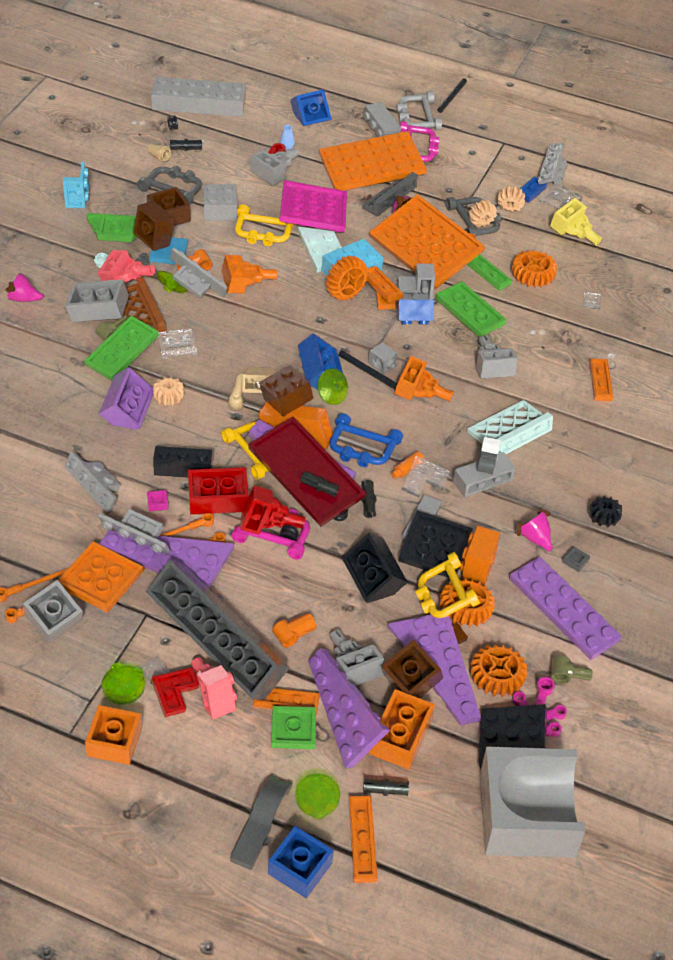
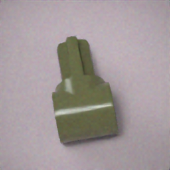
(105, 328)
(564, 670)

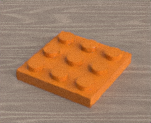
(100, 576)

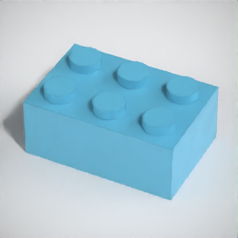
(360, 249)

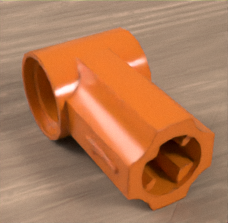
(202, 258)
(289, 632)

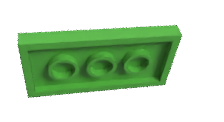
(471, 309)
(121, 348)

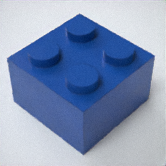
(300, 862)

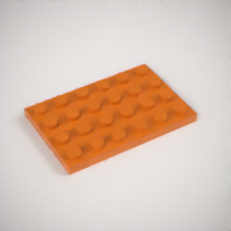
(372, 161)
(426, 236)

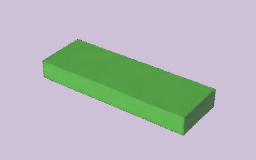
(490, 272)

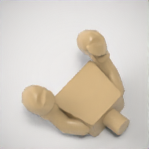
(248, 383)

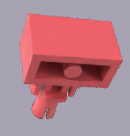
(121, 266)
(215, 688)

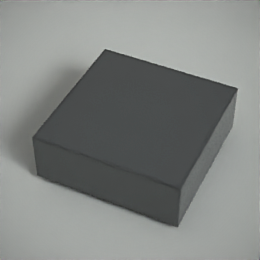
(576, 559)

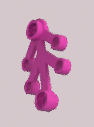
(548, 683)

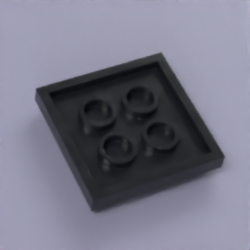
(432, 540)
(513, 727)

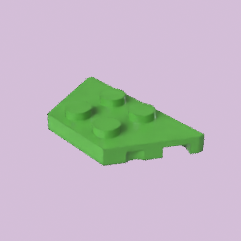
(112, 227)

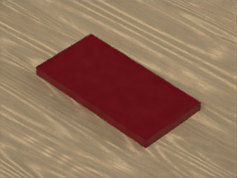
(289, 453)

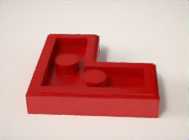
(169, 689)

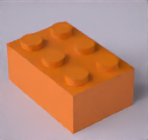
(408, 724)

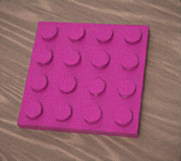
(313, 206)

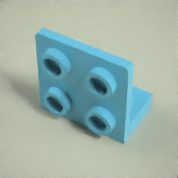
(77, 189)

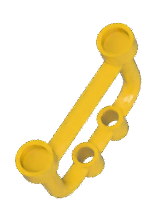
(252, 236)
(228, 435)
(424, 594)

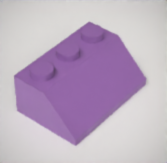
(127, 400)

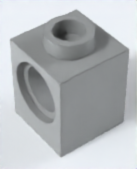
(382, 358)

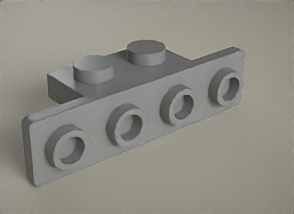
(554, 165)
(194, 277)
(94, 480)
(139, 527)

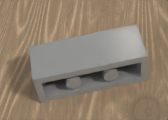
(380, 120)
(471, 481)

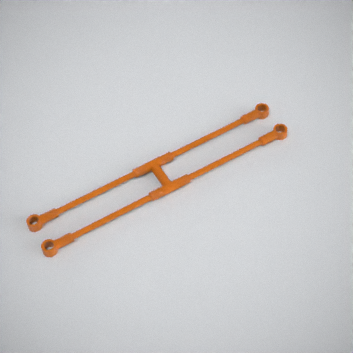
(18, 588)

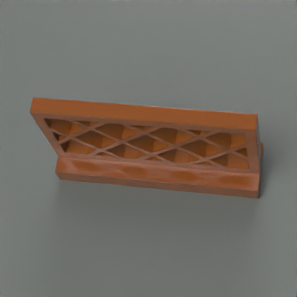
(154, 316)

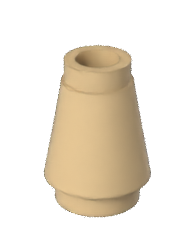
(161, 152)

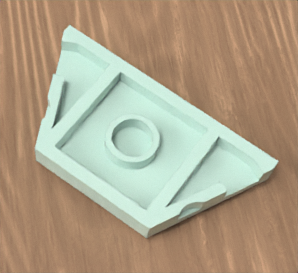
(318, 243)

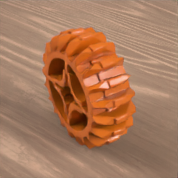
(534, 268)
(347, 278)
(469, 614)
(499, 676)

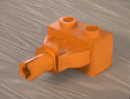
(239, 273)
(420, 383)

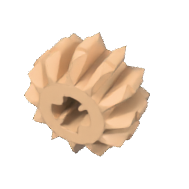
(511, 198)
(482, 213)
(168, 391)

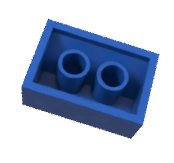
(317, 357)

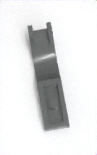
(260, 822)

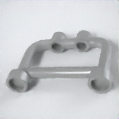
(426, 99)

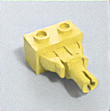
(572, 220)

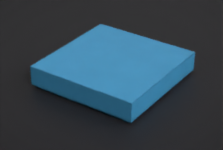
(163, 255)

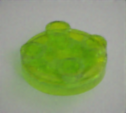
(123, 684)
(317, 795)

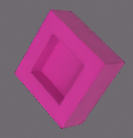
(157, 500)

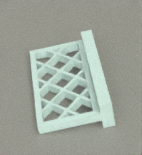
(517, 435)

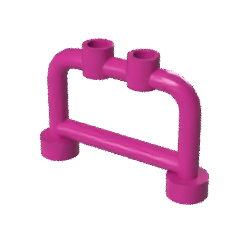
(433, 142)
(295, 549)

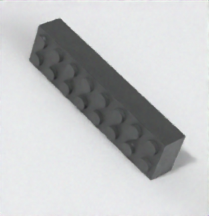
(217, 630)

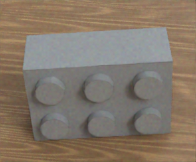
(97, 300)

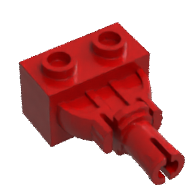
(266, 511)

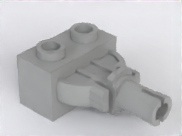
(272, 166)
(495, 361)
(357, 662)

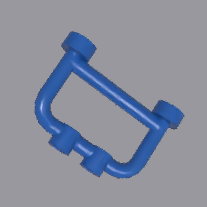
(343, 424)

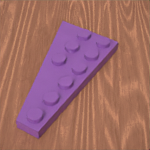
(200, 556)
(440, 644)
(347, 710)

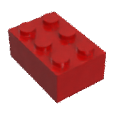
(217, 490)

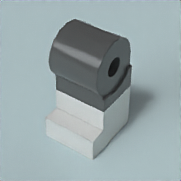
(488, 455)

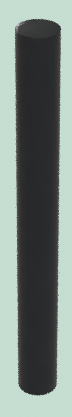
(450, 97)
(368, 369)

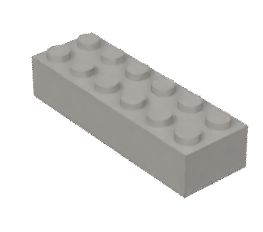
(198, 96)

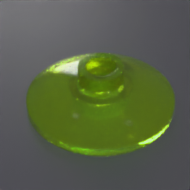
(168, 283)
(327, 386)

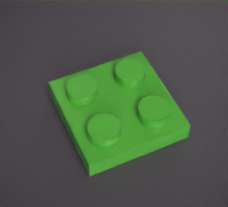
(293, 727)

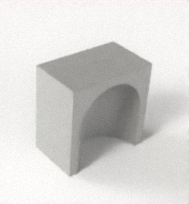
(530, 802)

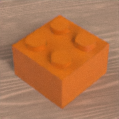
(480, 555)
(113, 734)

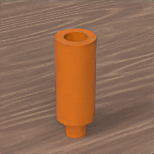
(403, 467)

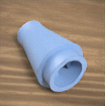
(287, 137)

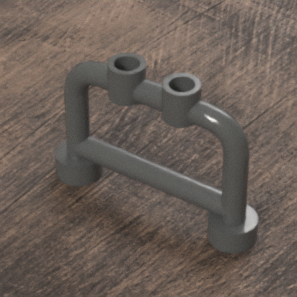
(145, 183)
(452, 204)

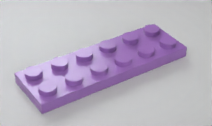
(565, 608)

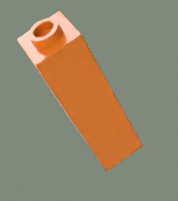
(311, 418)

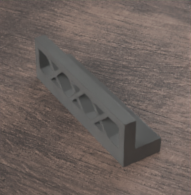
(387, 196)

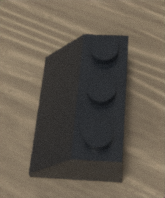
(177, 460)
(374, 568)

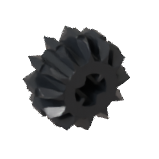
(605, 511)

